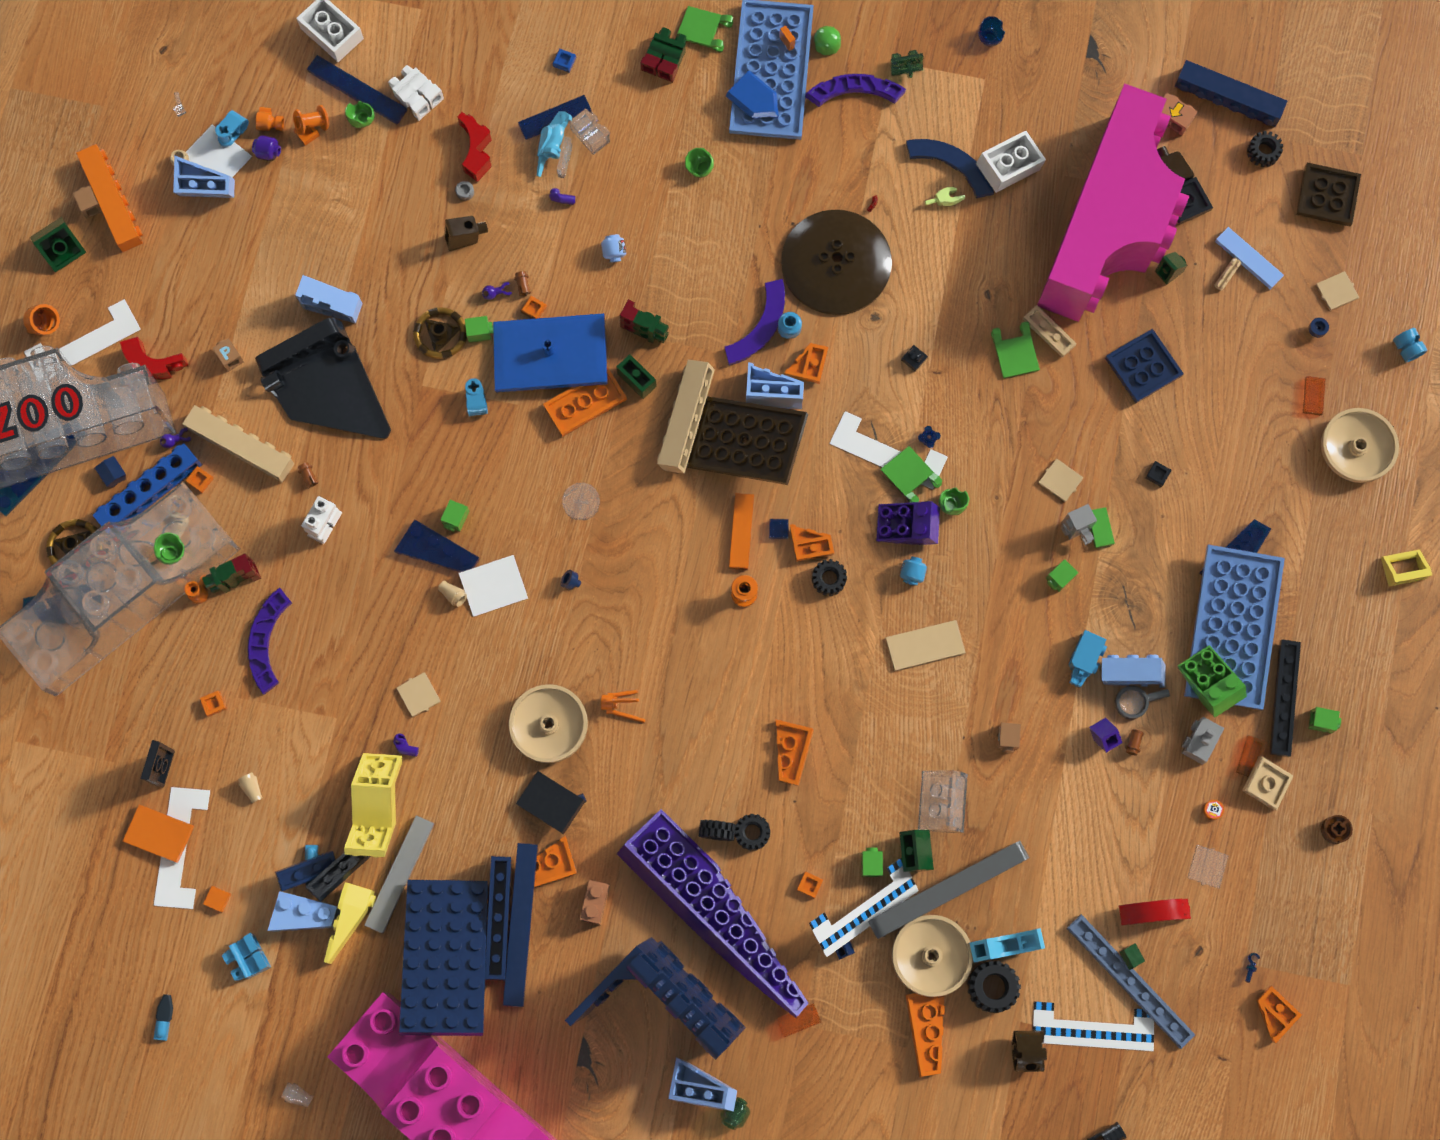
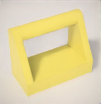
(1396, 579)

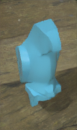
(551, 139)

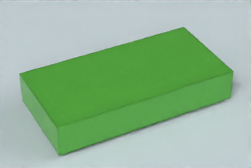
(1102, 529)

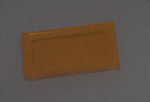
(1314, 395)
(1252, 750)
(806, 1019)

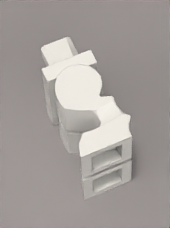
(411, 88)
(319, 518)

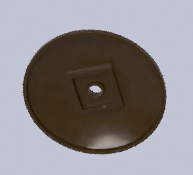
(832, 285)

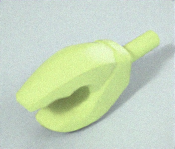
(942, 197)

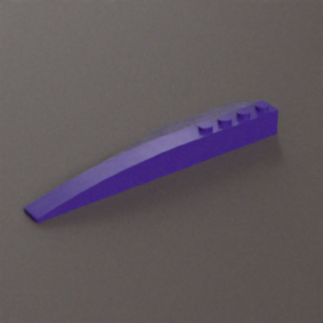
(705, 902)

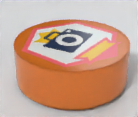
(1213, 809)

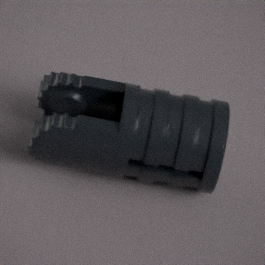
(1113, 1132)

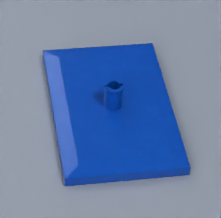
(550, 353)

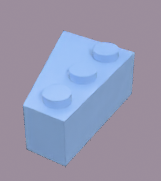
(200, 181)
(328, 300)
(772, 389)
(1133, 670)
(300, 913)
(700, 1088)

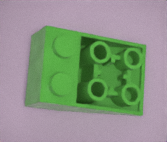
(1213, 681)

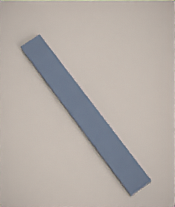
(1130, 981)

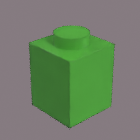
(478, 329)
(454, 516)
(1061, 576)
(1324, 720)
(872, 863)

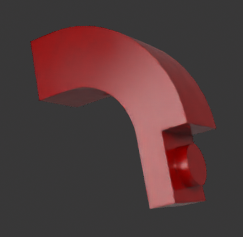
(160, 368)
(1154, 911)

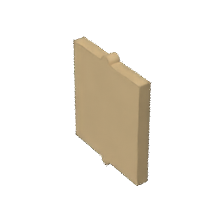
(1337, 291)
(1060, 480)
(418, 694)

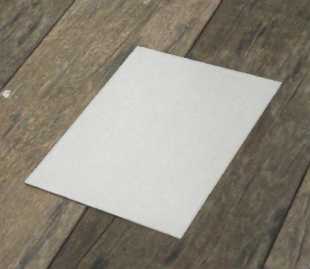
(212, 155)
(493, 585)

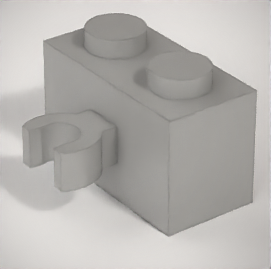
(1079, 523)
(1202, 740)

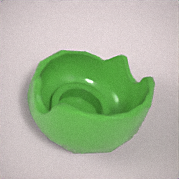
(827, 40)
(360, 114)
(699, 162)
(953, 501)
(168, 548)

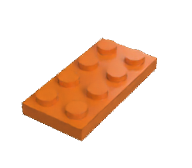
(583, 404)

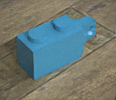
(1085, 657)

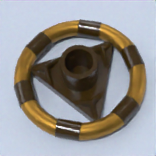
(440, 333)
(67, 543)

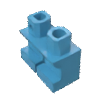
(248, 956)

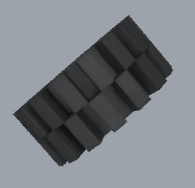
(1272, 142)
(829, 588)
(756, 820)
(717, 830)

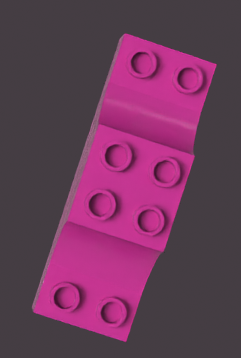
(1123, 209)
(426, 1083)

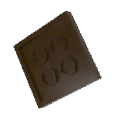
(1328, 194)

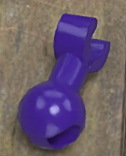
(492, 292)
(172, 439)

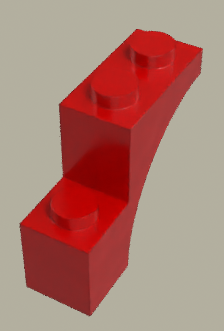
(477, 160)

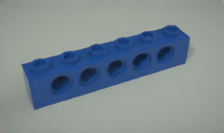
(157, 489)

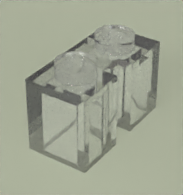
(589, 131)

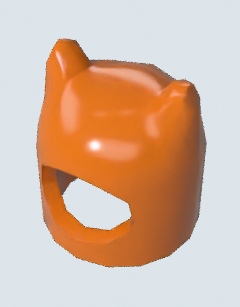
(40, 318)

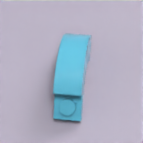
(1007, 945)

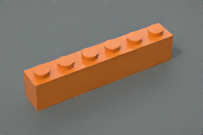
(109, 197)

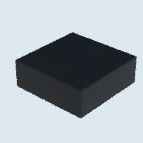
(1158, 474)

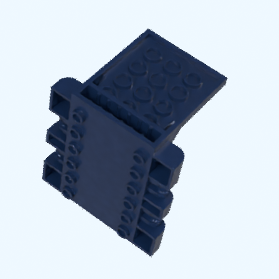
(681, 992)

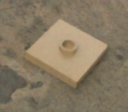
(1267, 783)

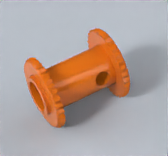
(310, 120)
(744, 599)

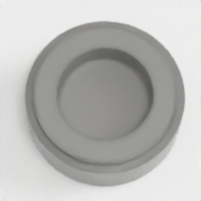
(464, 190)

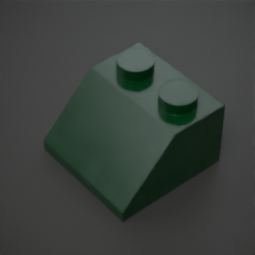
(57, 244)

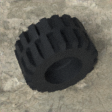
(1011, 987)

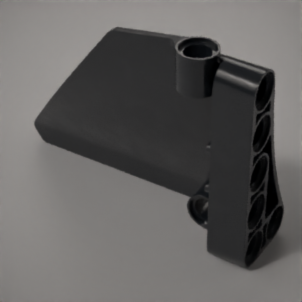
(322, 383)

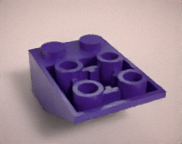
(908, 523)

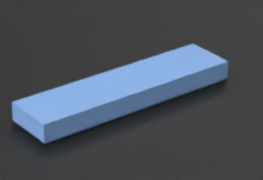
(1249, 258)

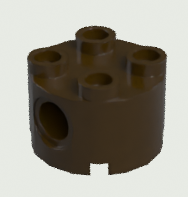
(1028, 1051)

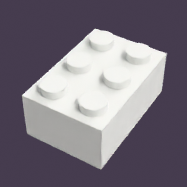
(330, 28)
(1010, 161)

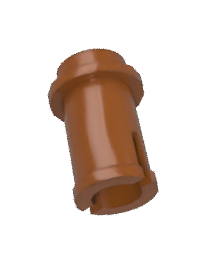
(522, 282)
(307, 474)
(1134, 742)

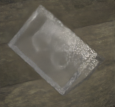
(943, 801)

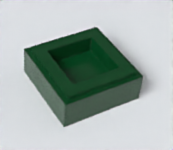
(1132, 956)

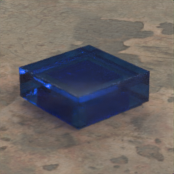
(778, 528)

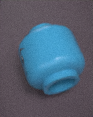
(789, 325)
(913, 571)

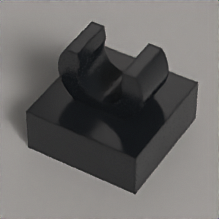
(914, 358)

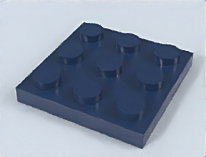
(1144, 366)

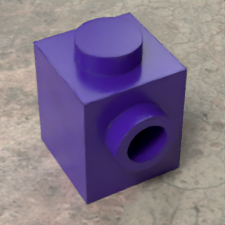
(1105, 735)

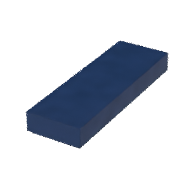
(303, 871)

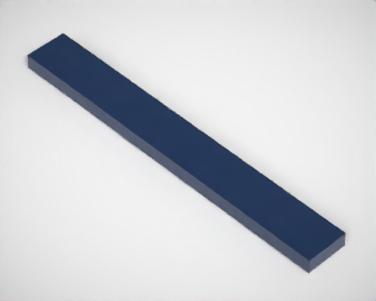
(520, 925)

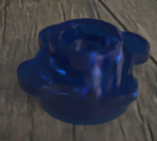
(929, 442)

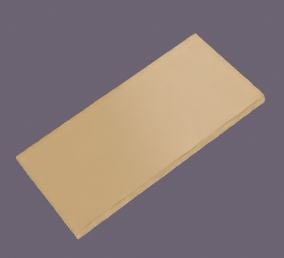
(925, 645)

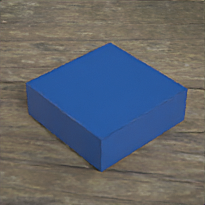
(564, 60)

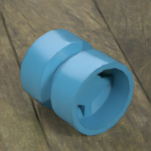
(1410, 345)

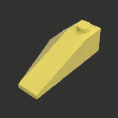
(354, 906)

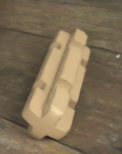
(1227, 274)

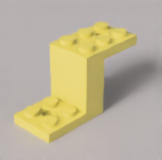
(373, 805)

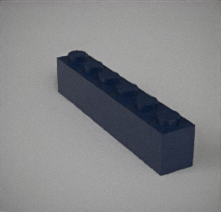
(1231, 93)
(498, 918)

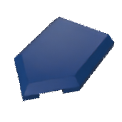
(754, 97)

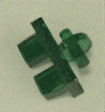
(906, 64)

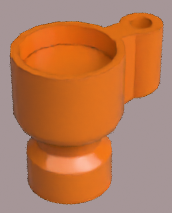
(266, 122)
(196, 591)

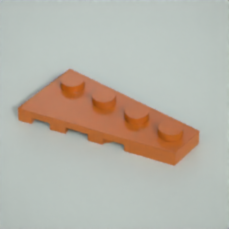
(927, 1031)

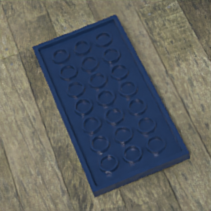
(444, 958)

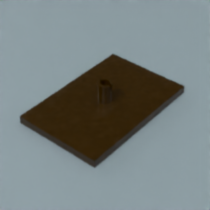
(747, 440)

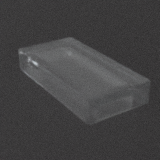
(564, 157)

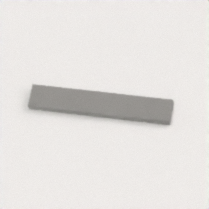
(399, 874)

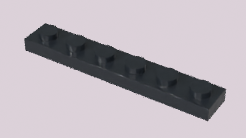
(1285, 698)

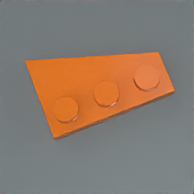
(793, 747)
(554, 863)

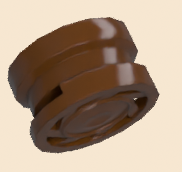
(1336, 829)

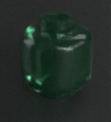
(737, 1118)

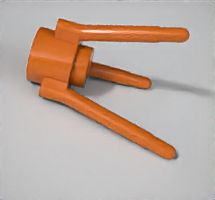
(610, 702)

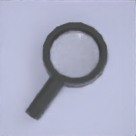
(1134, 702)

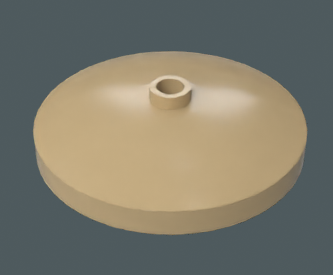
(1373, 437)
(540, 707)
(950, 951)

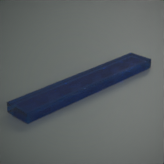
(356, 89)

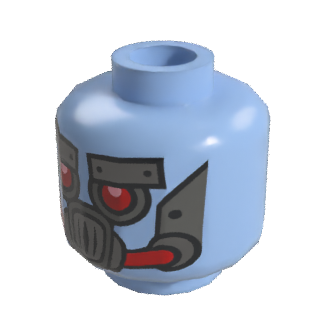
(613, 248)

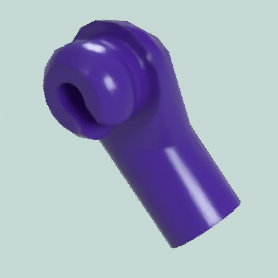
(561, 198)
(403, 747)

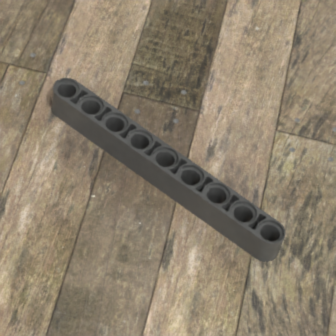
(948, 889)

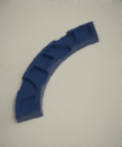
(953, 157)

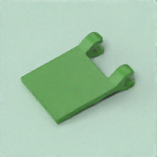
(701, 27)
(1016, 354)
(908, 472)

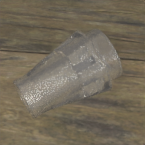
(296, 1095)

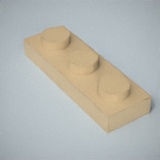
(1049, 331)

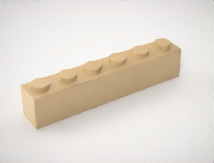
(685, 416)
(238, 443)

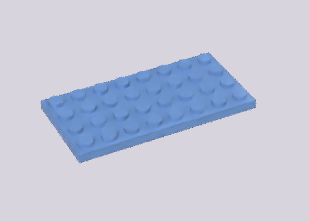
(770, 60)
(1239, 615)

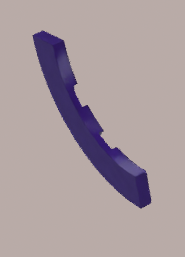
(855, 83)
(765, 328)
(259, 640)

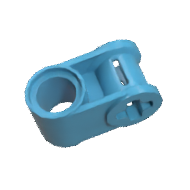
(231, 128)
(475, 400)

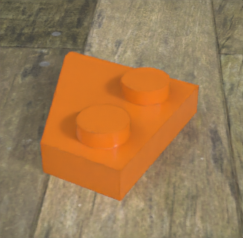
(809, 364)
(810, 544)
(1277, 1013)

